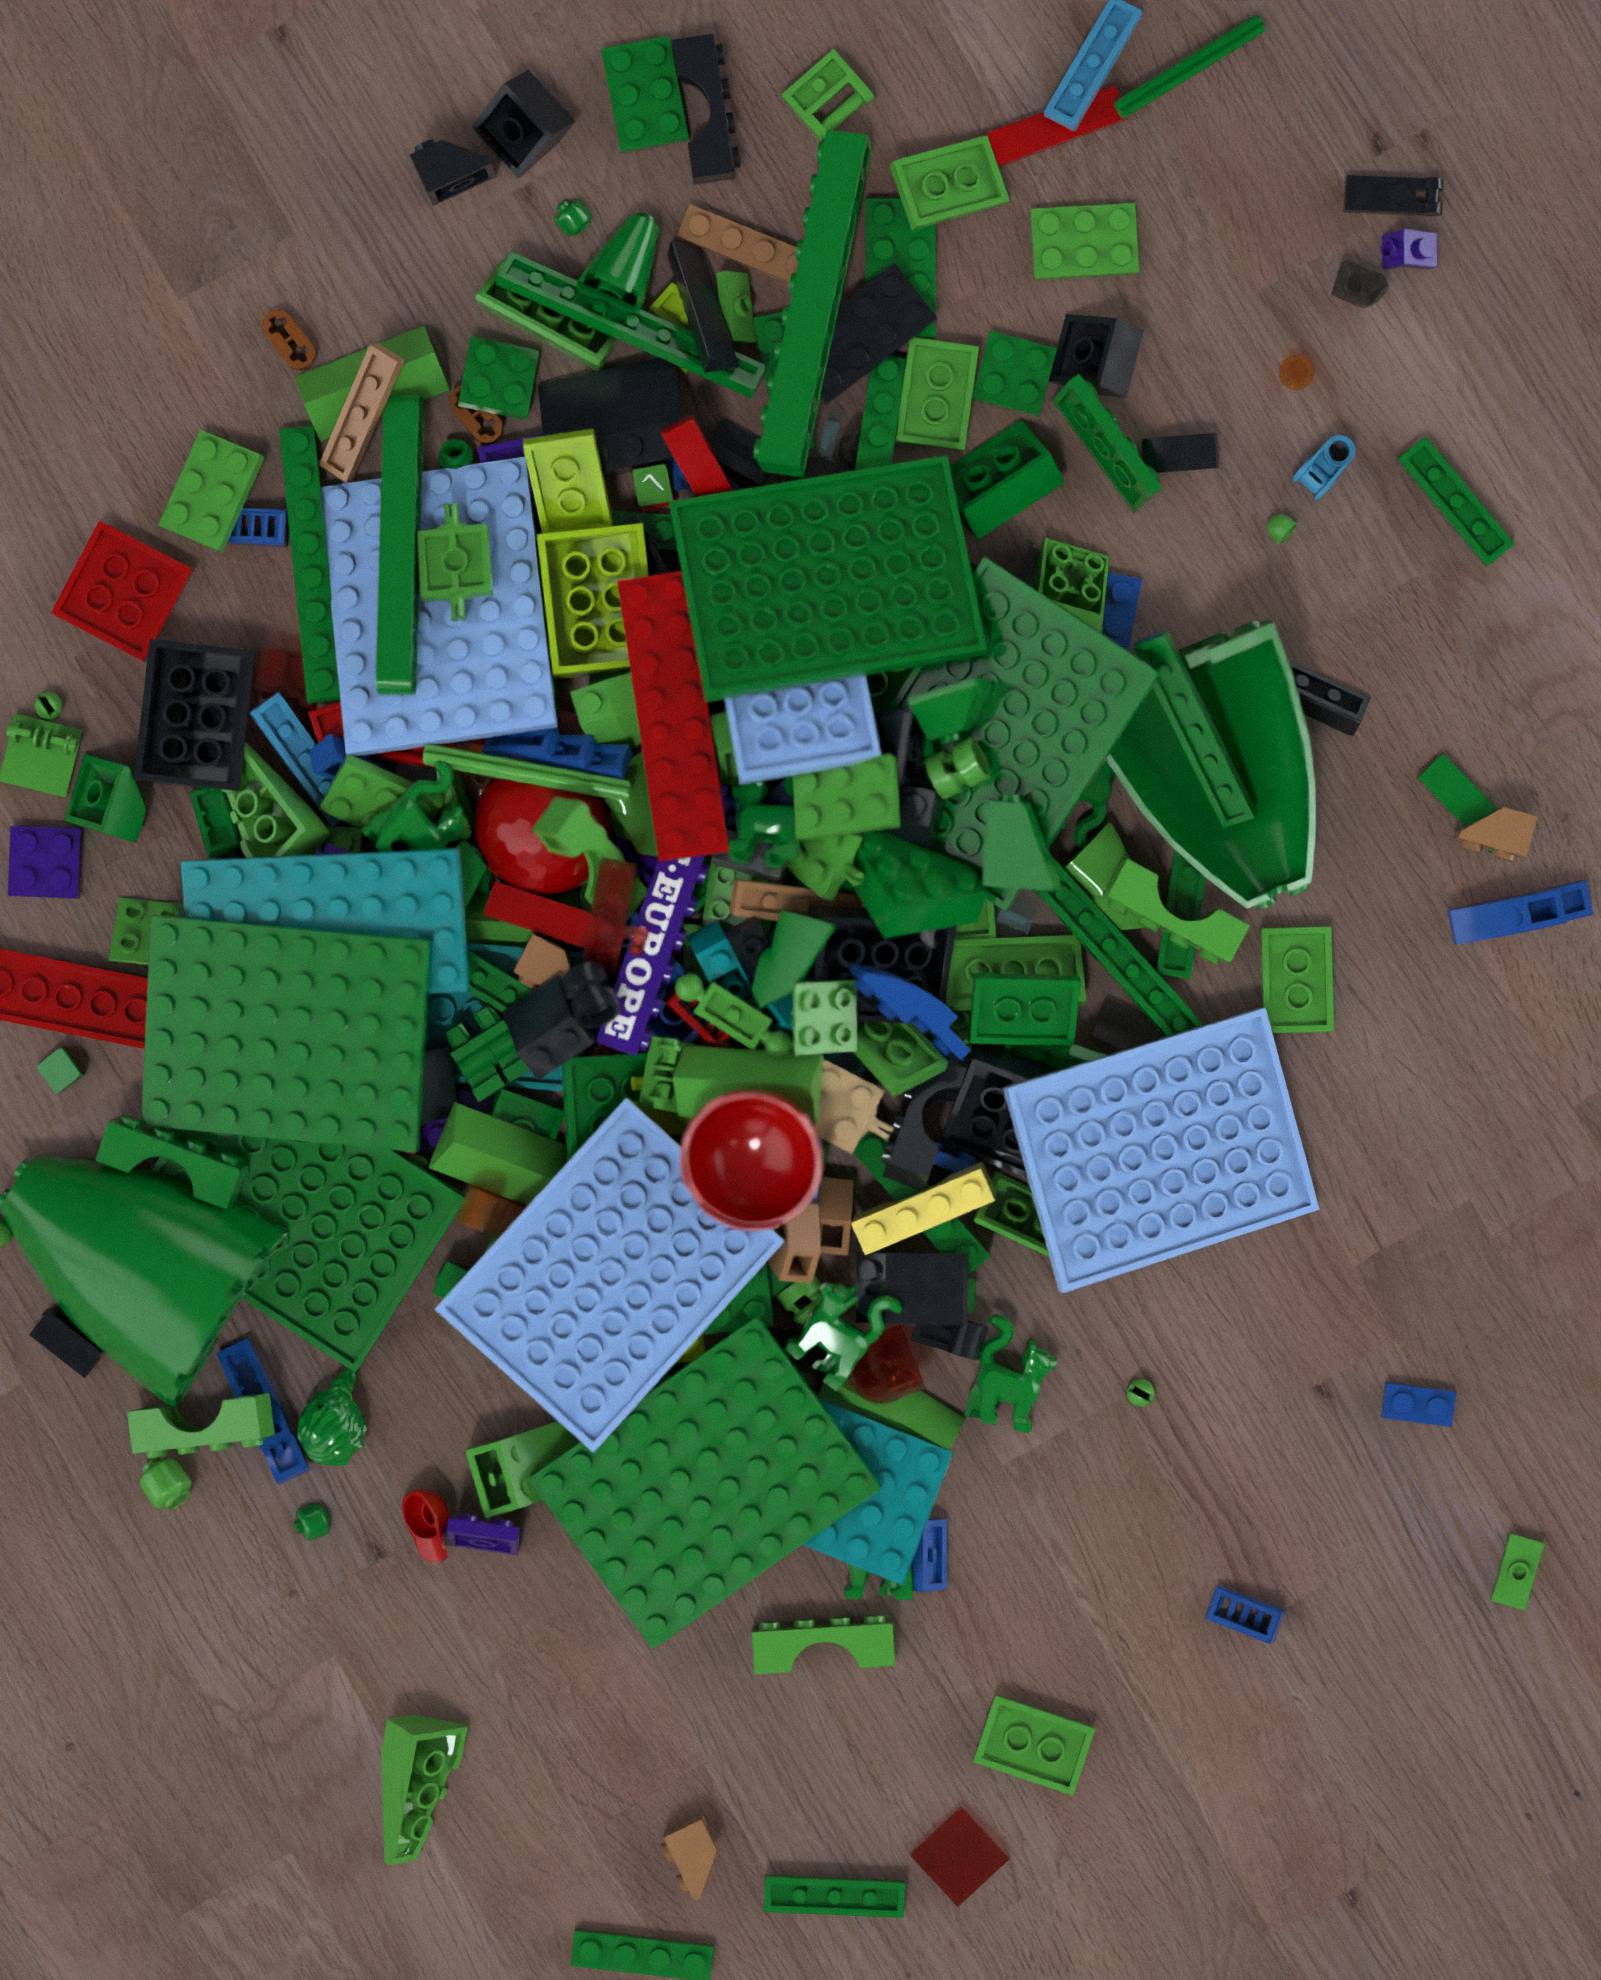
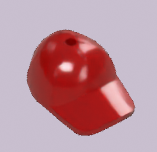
(427, 1521)

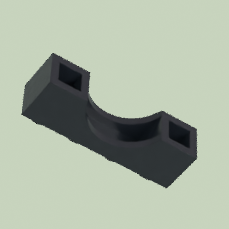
(698, 66)
(913, 1152)

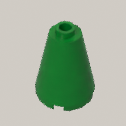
(625, 261)

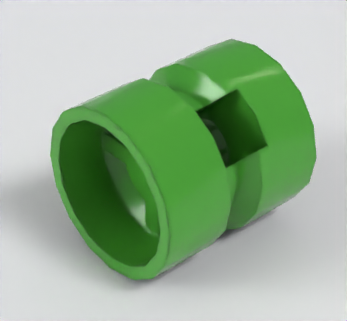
(967, 760)
(791, 1300)

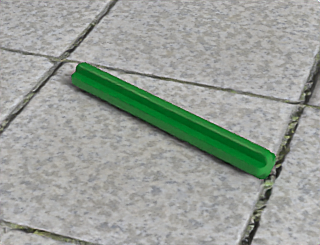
(1189, 66)

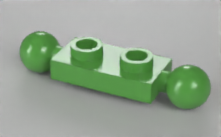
(733, 1015)

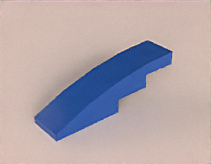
(562, 751)
(249, 1377)

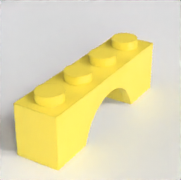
(923, 1210)

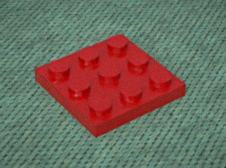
(122, 591)

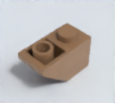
(1502, 831)
(542, 961)
(835, 1214)
(800, 1252)
(693, 1851)

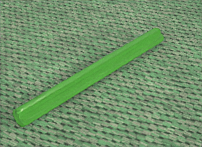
(528, 772)

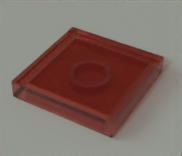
(959, 1856)

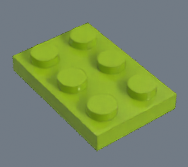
(567, 481)

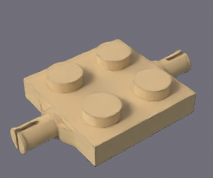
(848, 1108)

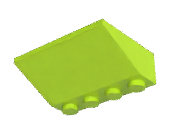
(583, 596)

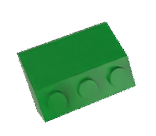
(1002, 478)

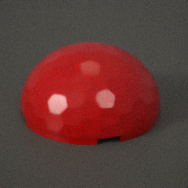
(511, 847)
(751, 1159)

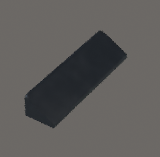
(701, 307)
(1329, 700)

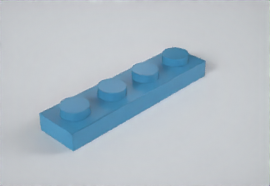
(1093, 64)
(293, 746)

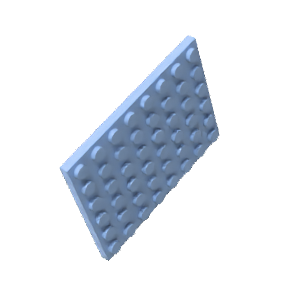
(471, 674)
(1161, 1149)
(604, 1278)

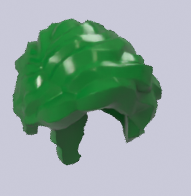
(333, 1423)

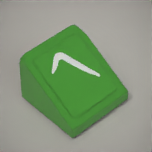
(652, 485)

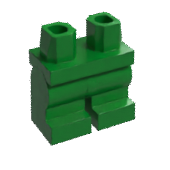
(482, 1053)

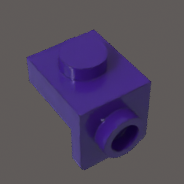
(1409, 249)

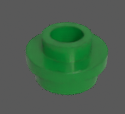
(455, 454)

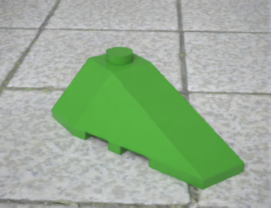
(608, 711)
(271, 813)
(415, 1767)

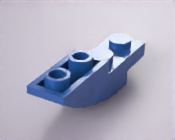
(1520, 913)
(911, 1003)

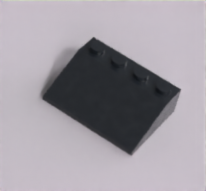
(623, 407)
(194, 715)
(917, 957)
(980, 1114)

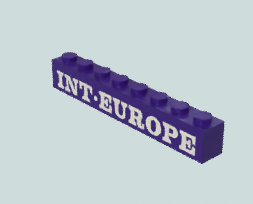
(641, 976)

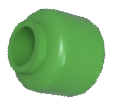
(165, 1483)

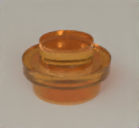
(1296, 372)

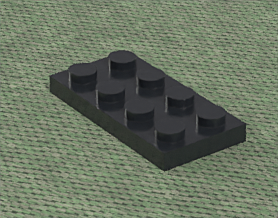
(872, 329)

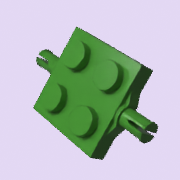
(455, 562)
(827, 863)

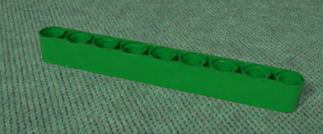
(399, 545)

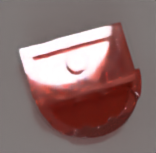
(887, 1369)

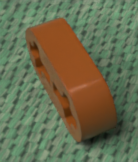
(296, 336)
(470, 422)

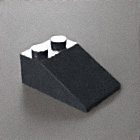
(925, 1283)

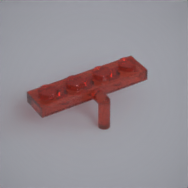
(609, 917)

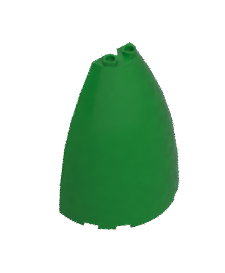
(1264, 729)
(137, 1262)

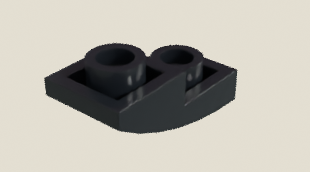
(1181, 452)

